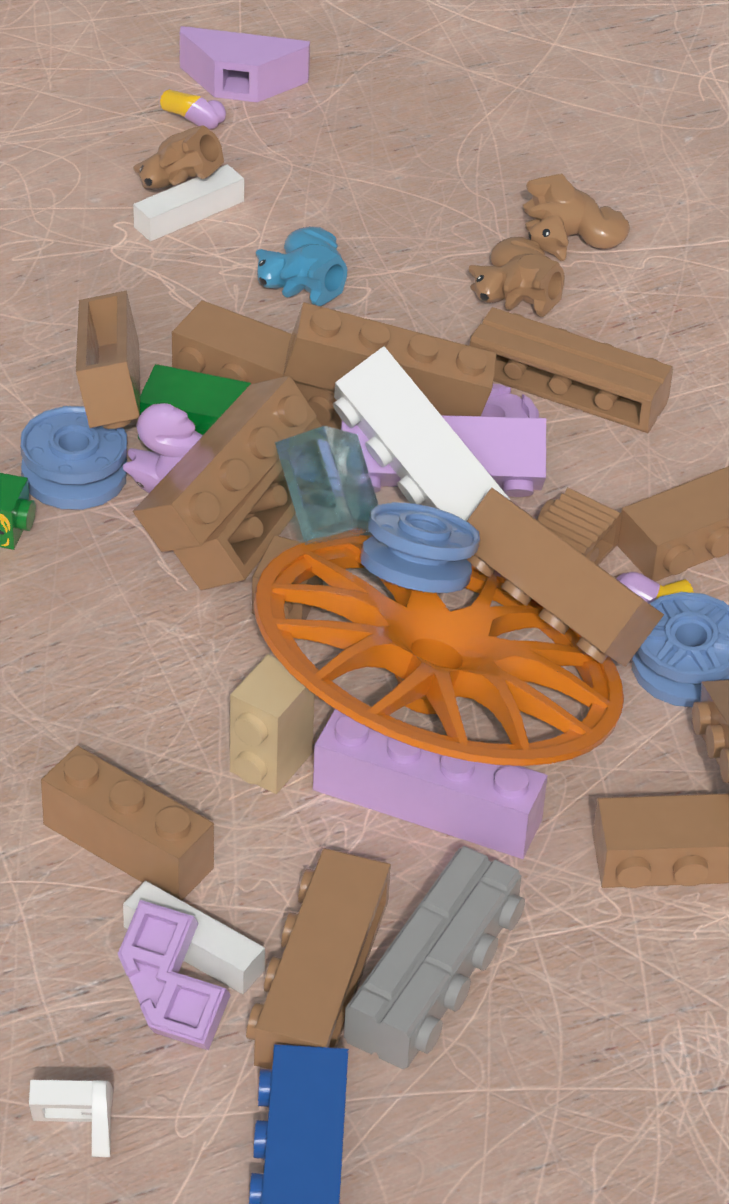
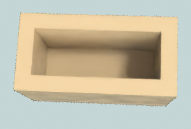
(270, 726)

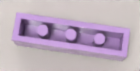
(505, 446)
(450, 795)

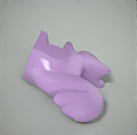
(170, 437)

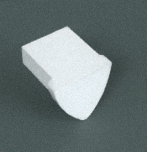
(75, 1103)

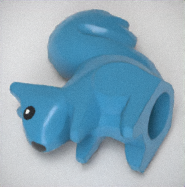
(308, 264)

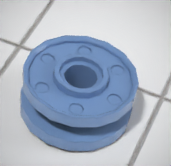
(71, 462)
(419, 547)
(684, 648)

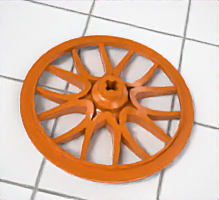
(436, 657)

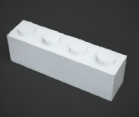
(411, 437)

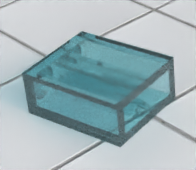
(328, 483)

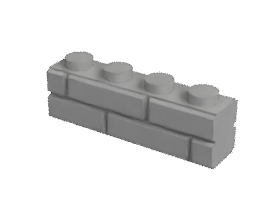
(433, 958)

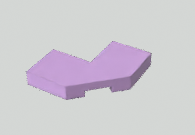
(152, 960)

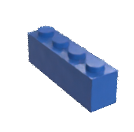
(303, 1126)

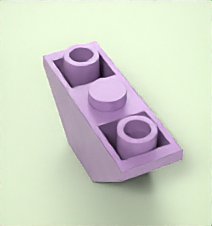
(243, 64)

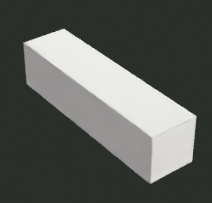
(188, 203)
(214, 946)

